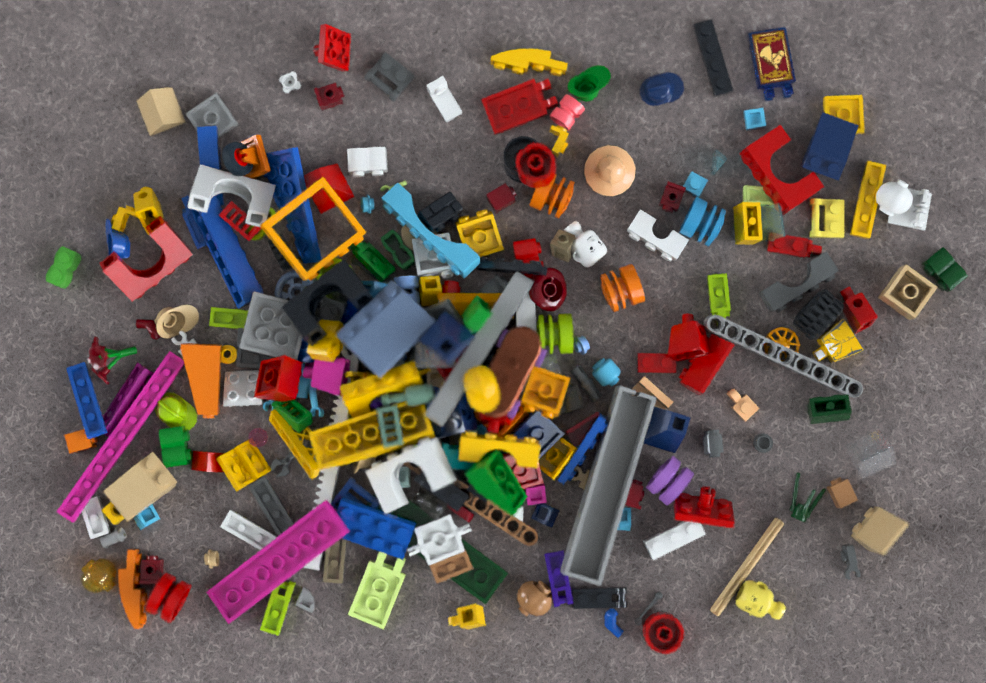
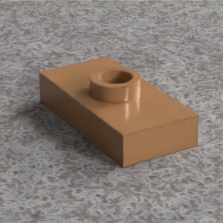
(451, 567)

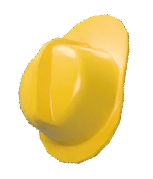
(481, 388)

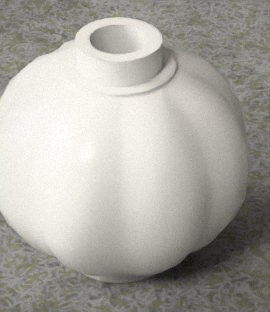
(894, 197)

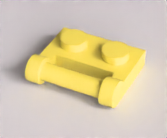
(832, 218)

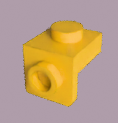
(560, 145)
(120, 219)

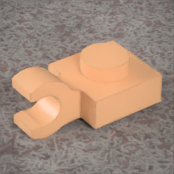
(743, 405)

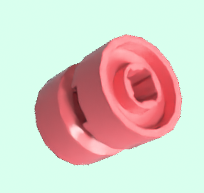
(568, 110)

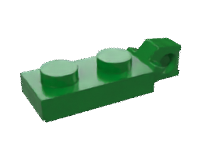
(373, 260)

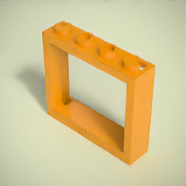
(327, 261)

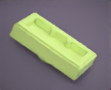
(756, 194)

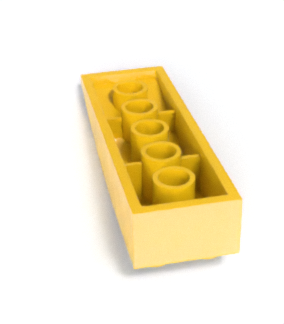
(362, 438)

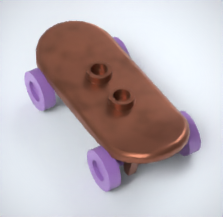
(511, 366)

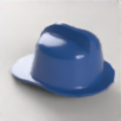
(117, 242)

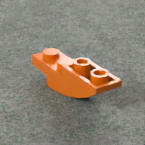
(131, 596)

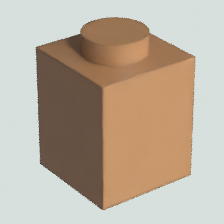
(841, 492)

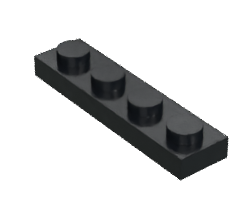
(713, 58)
(501, 265)

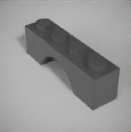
(818, 269)

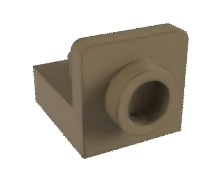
(561, 245)

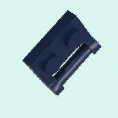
(359, 490)

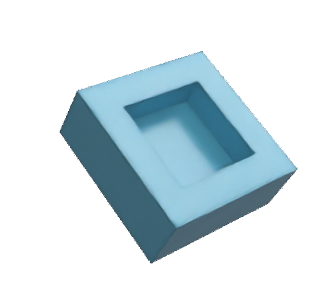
(754, 119)
(695, 184)

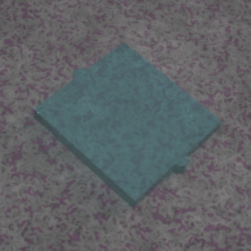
(772, 222)

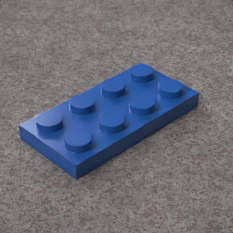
(375, 528)

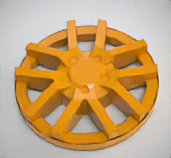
(782, 340)

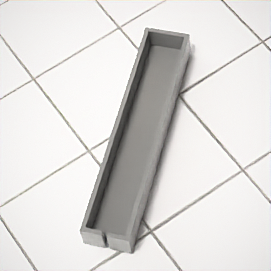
(608, 485)

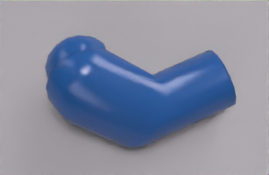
(610, 622)

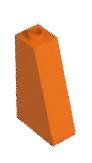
(204, 375)

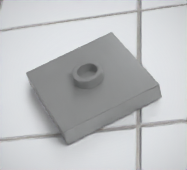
(212, 113)

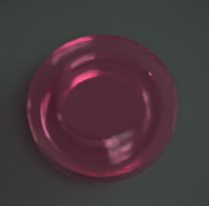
(258, 437)

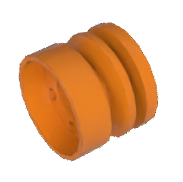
(553, 195)
(621, 288)

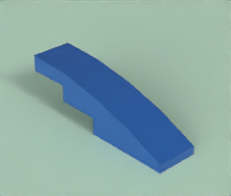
(209, 150)

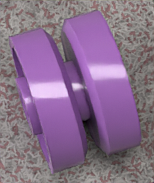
(669, 480)

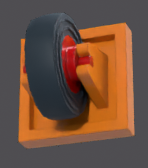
(246, 158)

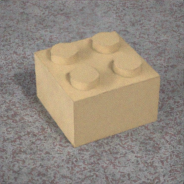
(907, 292)

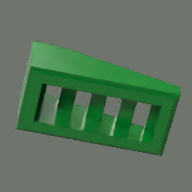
(298, 422)

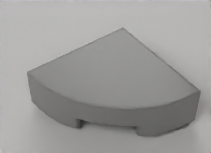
(305, 600)

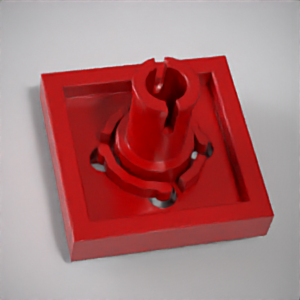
(333, 48)

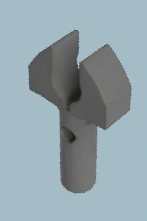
(285, 462)

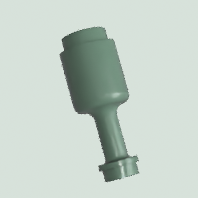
(413, 396)

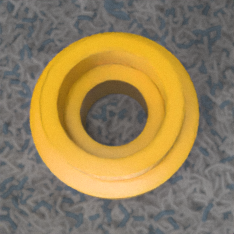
(232, 358)

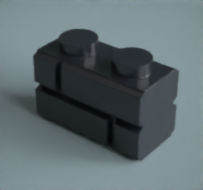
(440, 212)

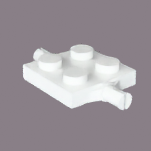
(439, 539)

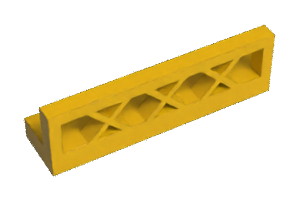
(293, 442)

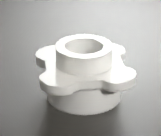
(284, 79)

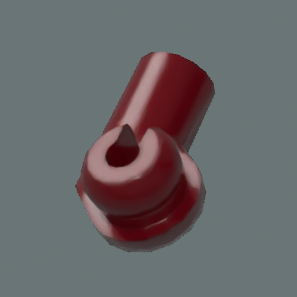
(150, 326)

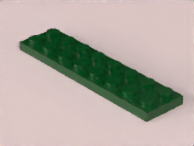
(485, 575)

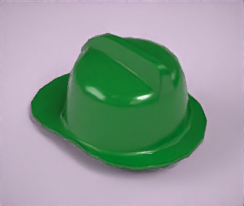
(589, 82)

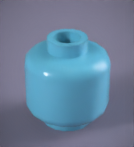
(606, 372)

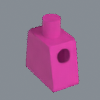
(328, 375)

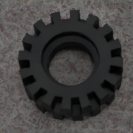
(279, 257)

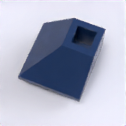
(447, 338)
(666, 429)

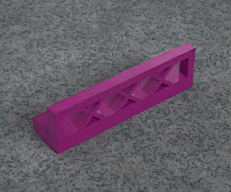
(125, 396)

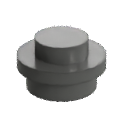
(763, 443)

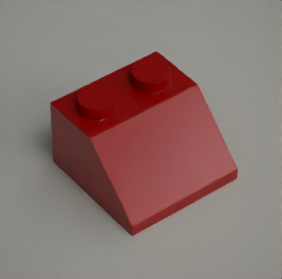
(278, 379)

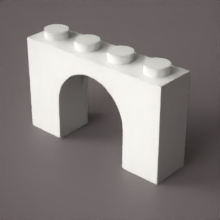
(215, 181)
(385, 476)

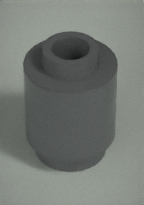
(713, 443)

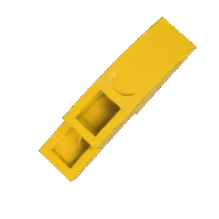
(521, 59)

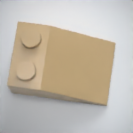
(140, 487)
(878, 530)

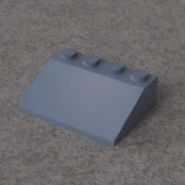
(385, 329)

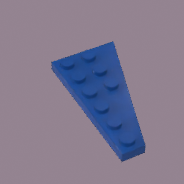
(290, 183)

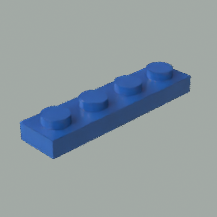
(86, 400)
(587, 443)

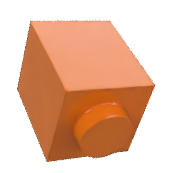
(79, 442)

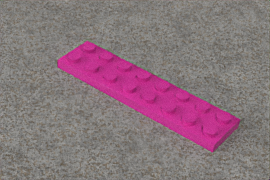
(278, 561)

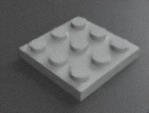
(269, 328)

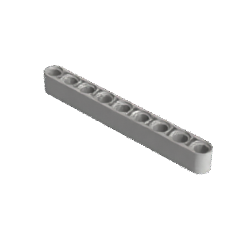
(479, 347)
(791, 359)

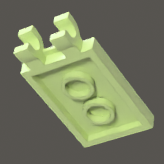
(378, 591)

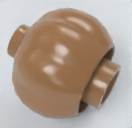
(534, 598)

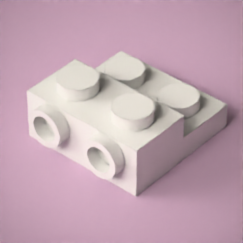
(427, 261)

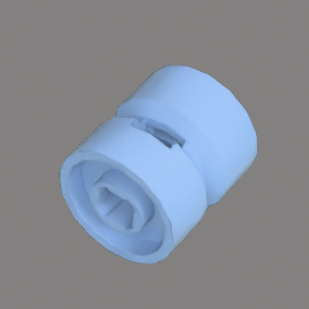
(409, 283)

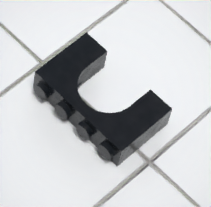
(303, 306)

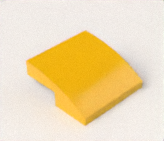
(243, 465)

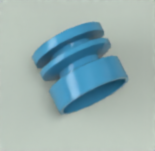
(702, 221)

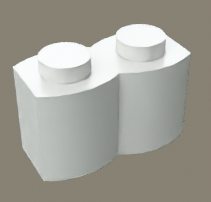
(367, 160)

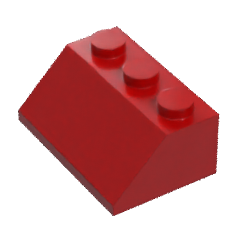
(705, 367)

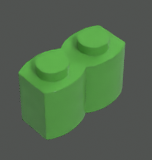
(62, 270)

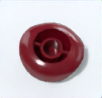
(549, 291)

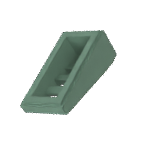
(380, 412)

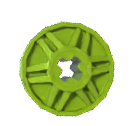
(556, 333)

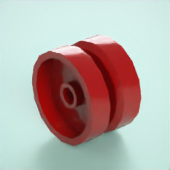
(168, 597)

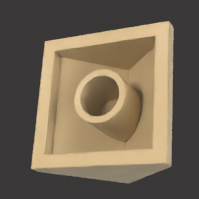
(160, 110)

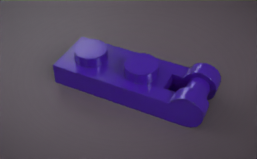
(557, 580)

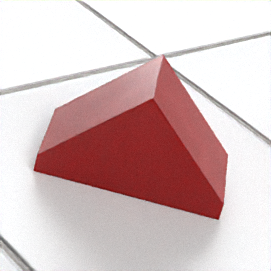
(206, 461)

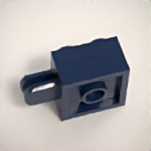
(460, 420)

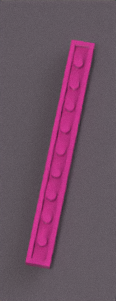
(121, 437)

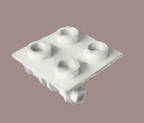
(918, 212)
(240, 388)

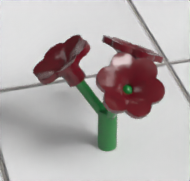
(99, 356)

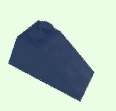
(829, 146)

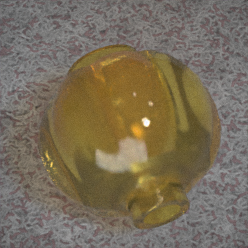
(98, 575)

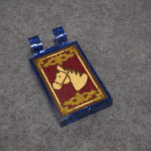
(772, 61)

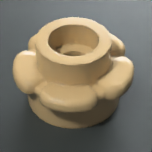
(211, 558)

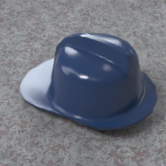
(661, 89)

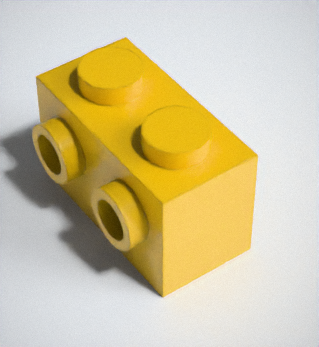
(747, 223)

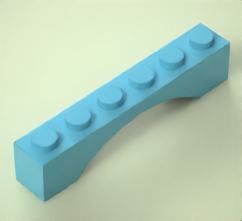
(457, 255)

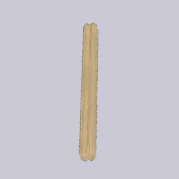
(746, 566)

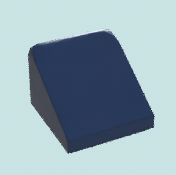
(545, 514)

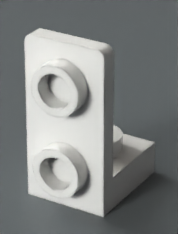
(444, 99)

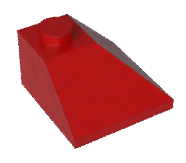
(335, 179)

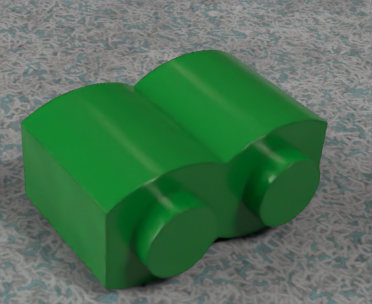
(476, 314)
(174, 446)

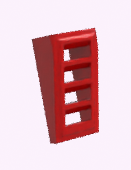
(227, 209)

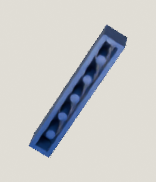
(227, 253)

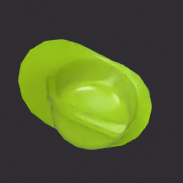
(176, 411)

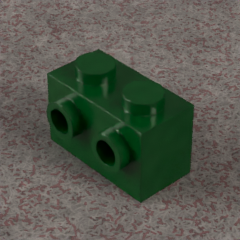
(829, 409)

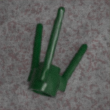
(802, 512)

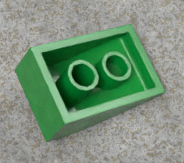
(497, 482)

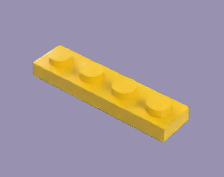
(866, 202)

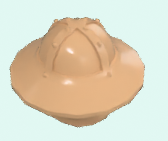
(609, 170)

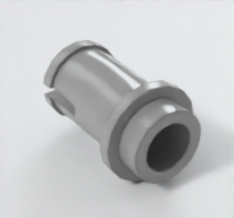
(117, 535)

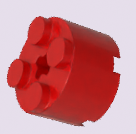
(527, 159)
(674, 635)

